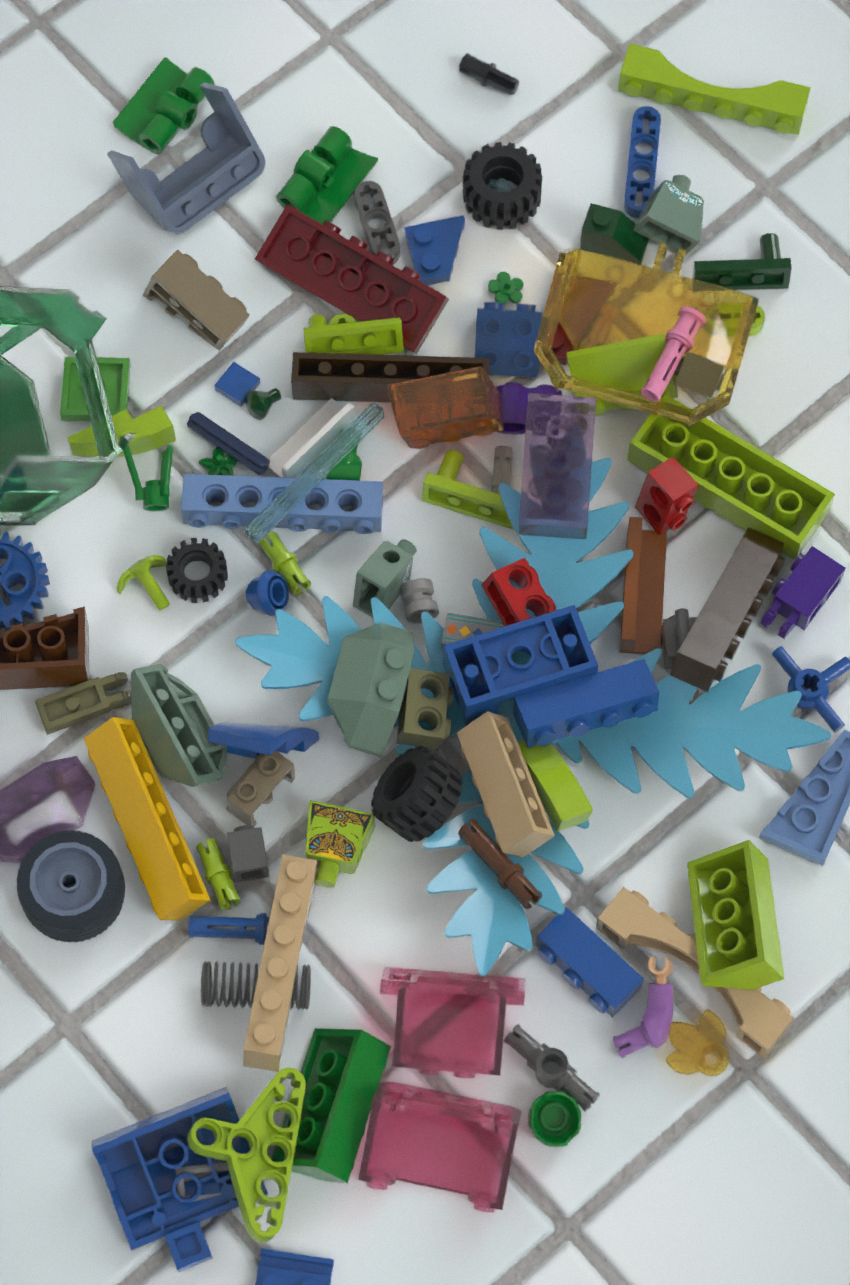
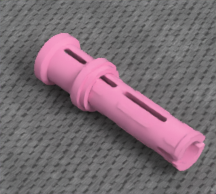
(678, 341)

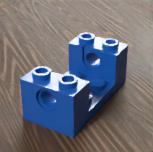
(483, 665)

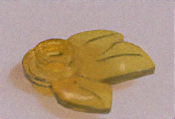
(695, 1042)

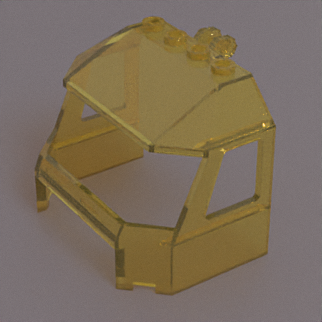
(619, 300)

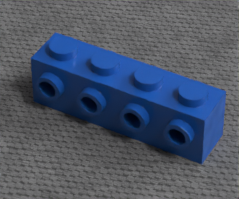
(586, 703)

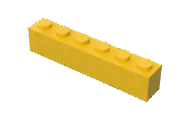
(146, 819)

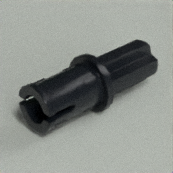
(488, 74)

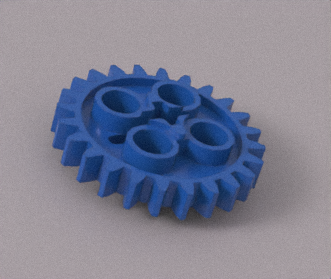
(21, 568)

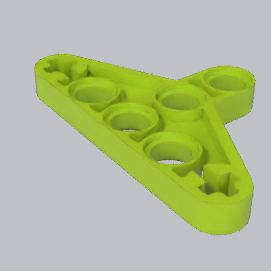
(252, 1168)

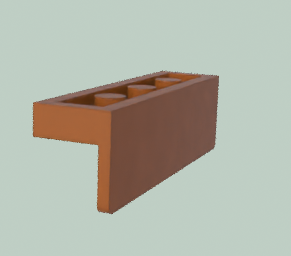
(643, 590)

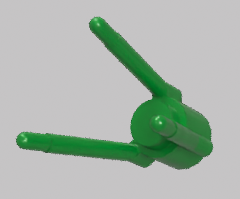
(156, 493)

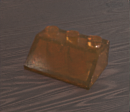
(446, 407)

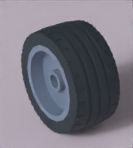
(76, 911)

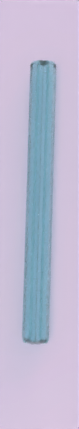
(314, 472)

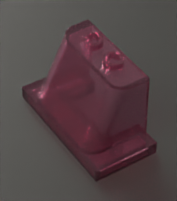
(450, 1019)

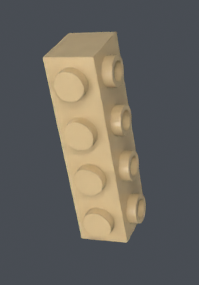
(505, 785)

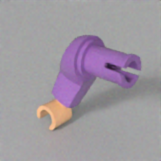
(657, 1018)

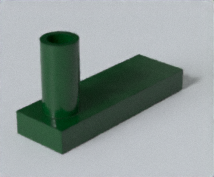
(749, 274)

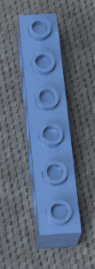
(236, 490)

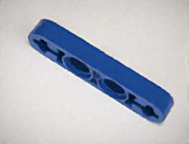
(642, 161)

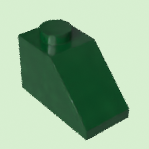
(612, 234)

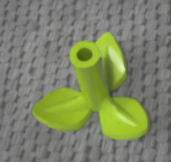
(140, 571)

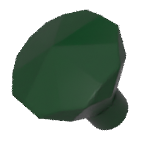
(260, 402)

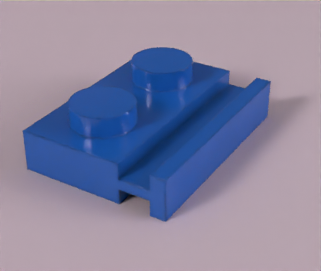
(293, 1269)

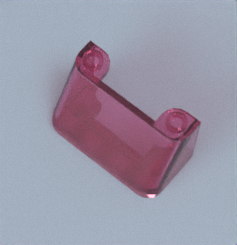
(440, 1143)

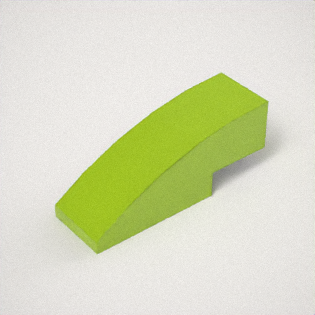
(151, 429)
(556, 786)

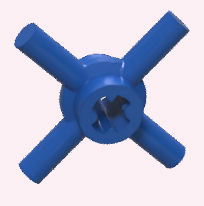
(815, 680)

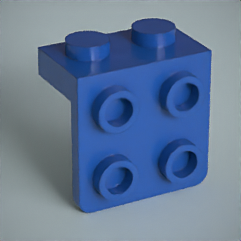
(508, 338)

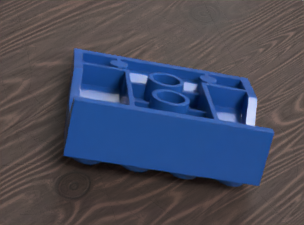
(142, 1173)

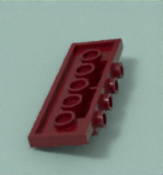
(350, 275)

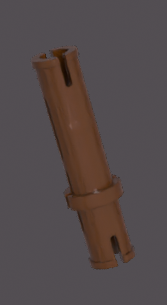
(508, 873)

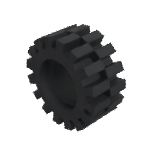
(196, 552)

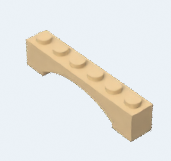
(633, 922)
(279, 963)

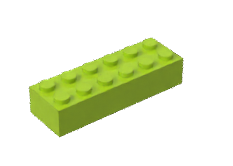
(736, 478)

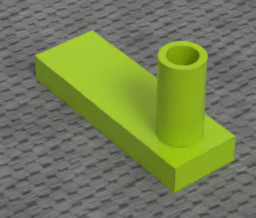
(363, 337)
(460, 497)

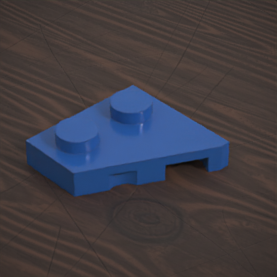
(434, 248)

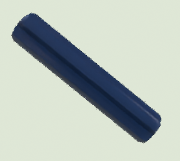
(228, 443)

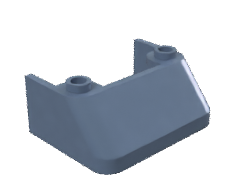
(207, 179)

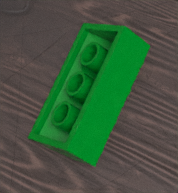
(341, 1081)

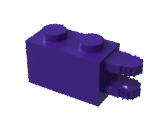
(804, 591)

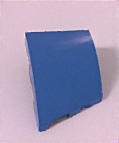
(253, 739)

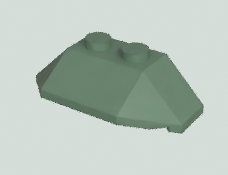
(370, 685)
(175, 727)

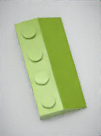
(735, 918)

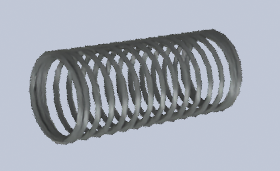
(206, 984)

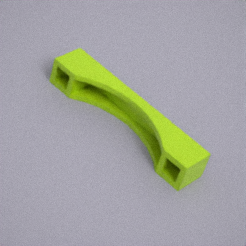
(773, 106)

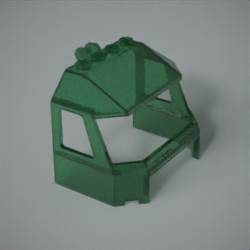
(30, 477)

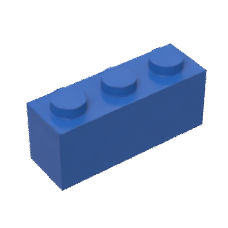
(588, 963)

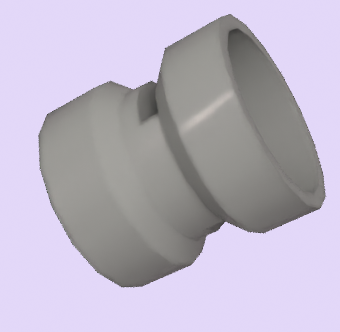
(419, 599)

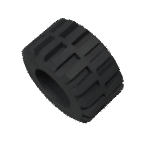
(502, 207)
(417, 794)

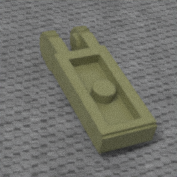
(82, 702)

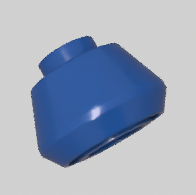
(268, 593)

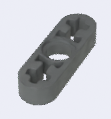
(379, 210)

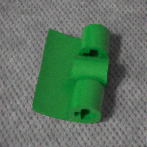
(162, 106)
(326, 176)

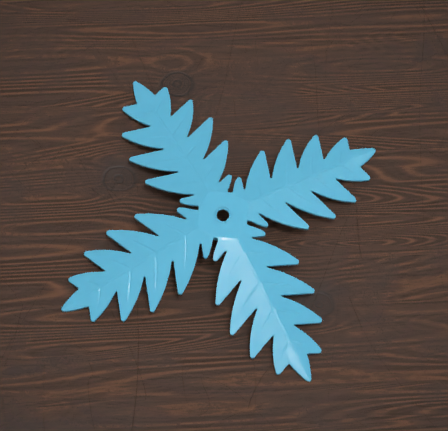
(705, 728)

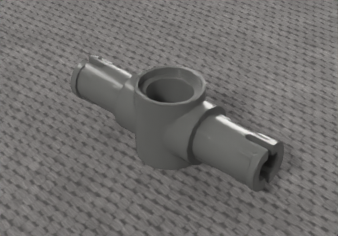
(539, 1054)

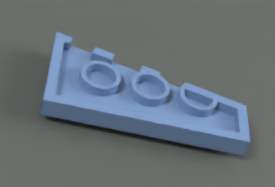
(817, 808)

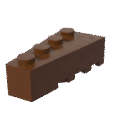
(46, 652)

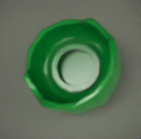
(554, 1118)

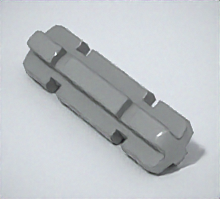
(501, 467)

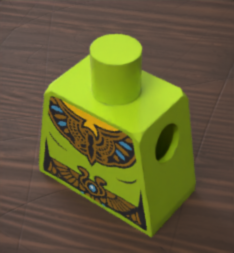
(336, 840)

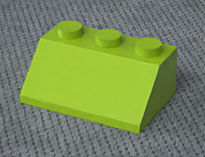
(620, 366)

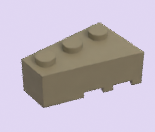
(197, 299)

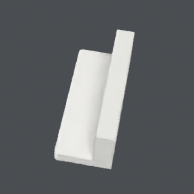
(310, 439)

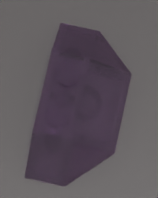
(43, 803)

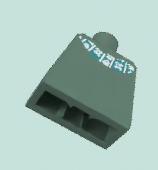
(672, 215)
(383, 575)

